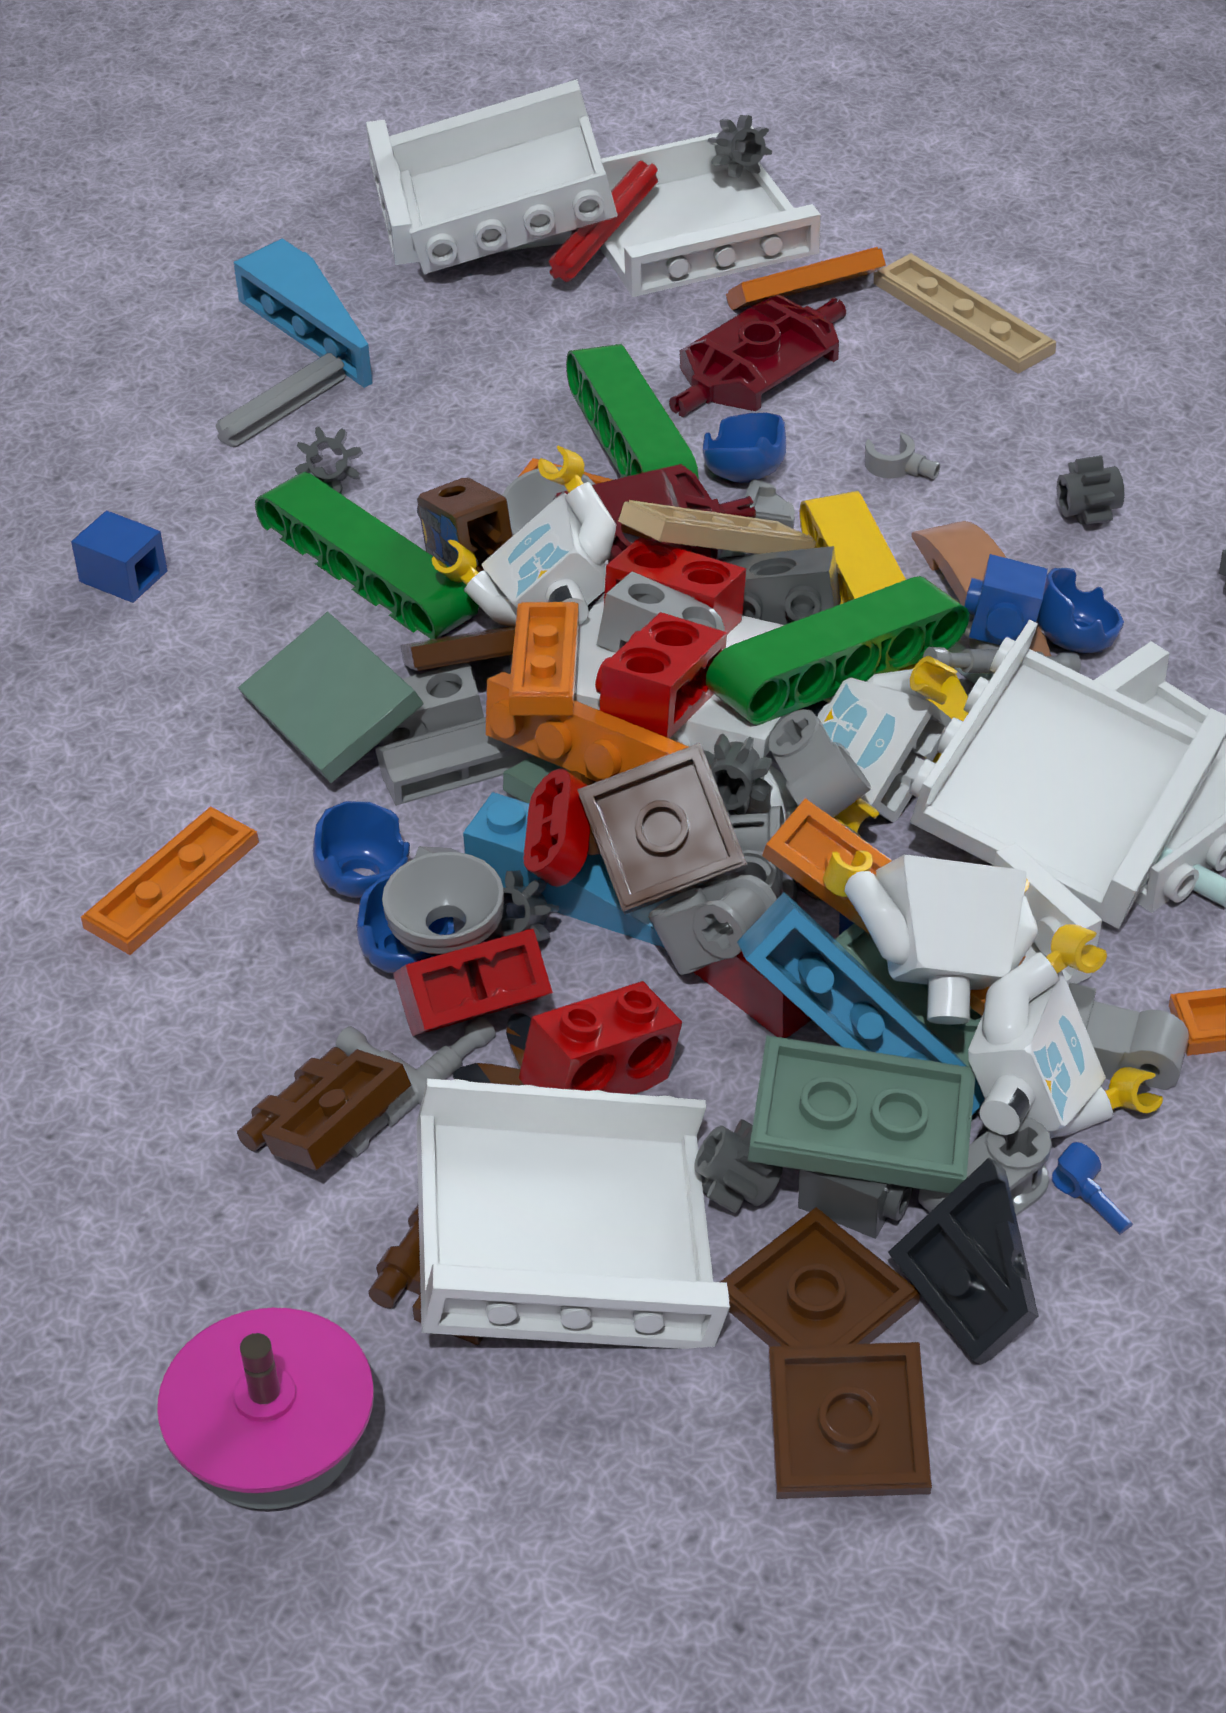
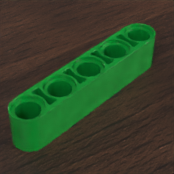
(625, 411)
(366, 554)
(851, 640)

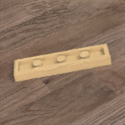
(965, 313)
(712, 529)

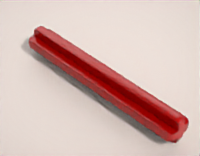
(588, 239)

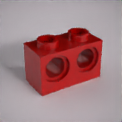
(701, 577)
(660, 674)
(472, 982)
(603, 1043)

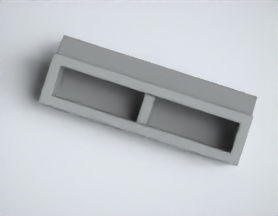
(444, 761)

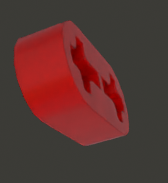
(556, 829)

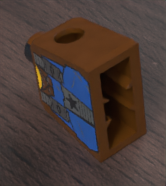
(466, 514)

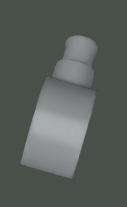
(902, 464)

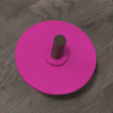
(266, 1406)

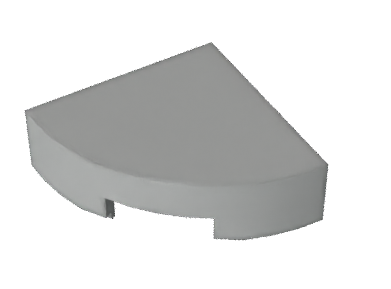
(769, 504)

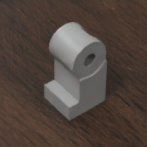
(638, 600)
(448, 700)
(1133, 1039)

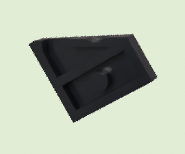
(973, 1264)

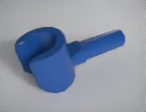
(1075, 1177)

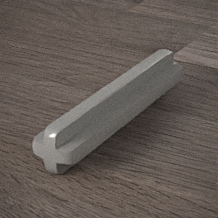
(280, 400)

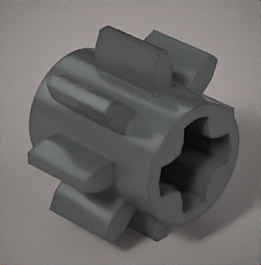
(754, 146)
(315, 455)
(1090, 490)
(740, 761)
(535, 907)
(729, 1174)

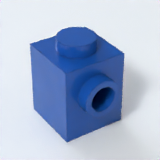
(119, 556)
(1004, 599)

